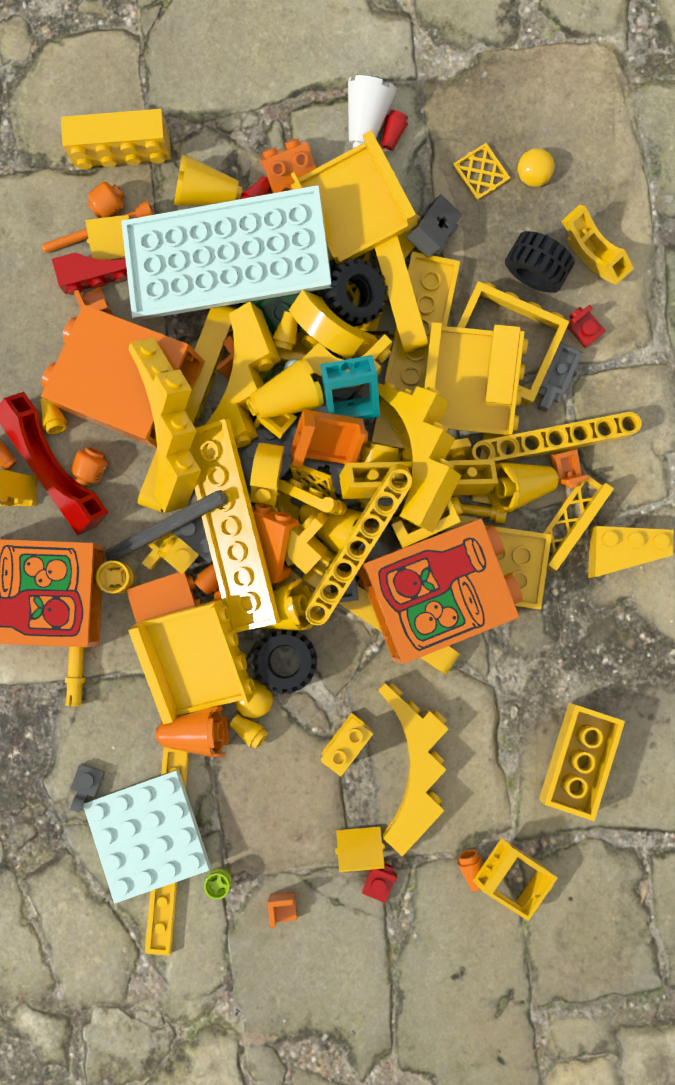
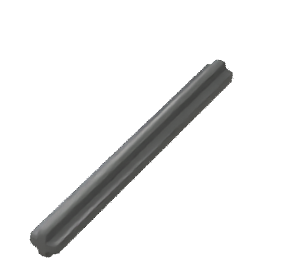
(166, 525)

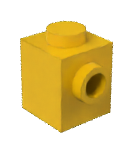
(177, 553)

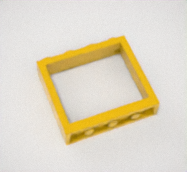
(530, 310)

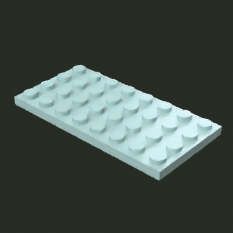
(226, 253)

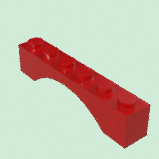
(82, 272)
(23, 427)

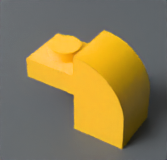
(266, 473)
(303, 547)

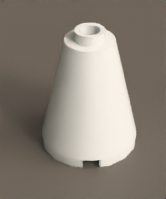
(367, 106)

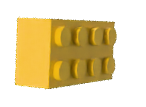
(116, 138)
(581, 761)

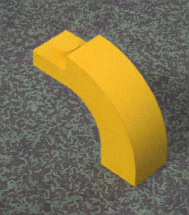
(328, 329)
(321, 355)

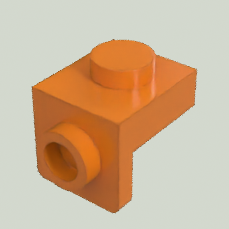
(568, 468)

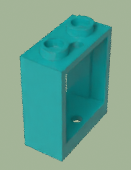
(361, 372)

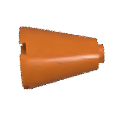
(197, 733)

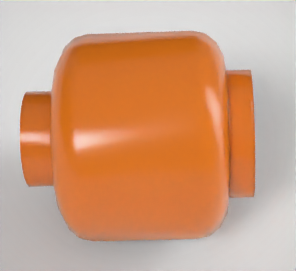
(106, 200)
(88, 466)

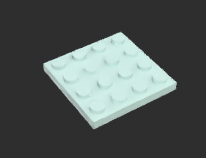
(147, 836)

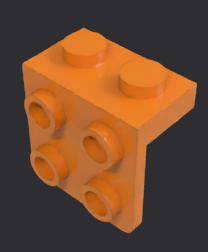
(281, 163)

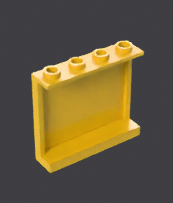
(359, 200)
(460, 370)
(192, 660)

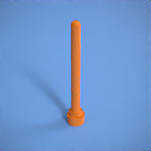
(143, 210)

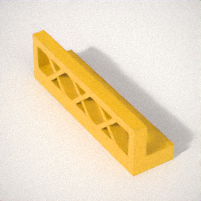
(580, 523)

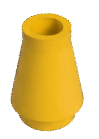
(286, 332)
(52, 418)
(251, 732)

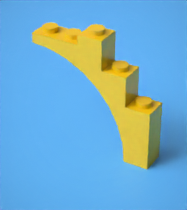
(252, 354)
(174, 431)
(431, 474)
(418, 806)

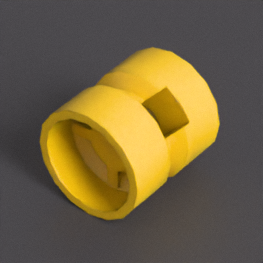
(115, 577)

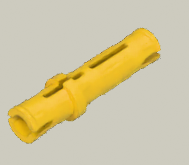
(75, 676)

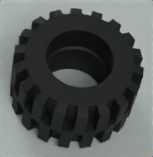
(539, 261)
(370, 287)
(263, 667)

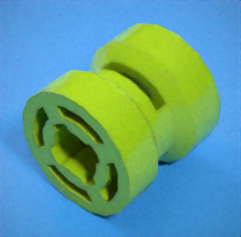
(215, 887)

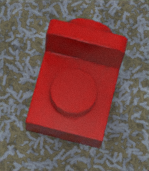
(585, 326)
(379, 882)

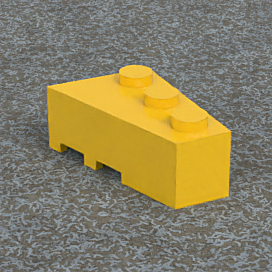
(624, 547)

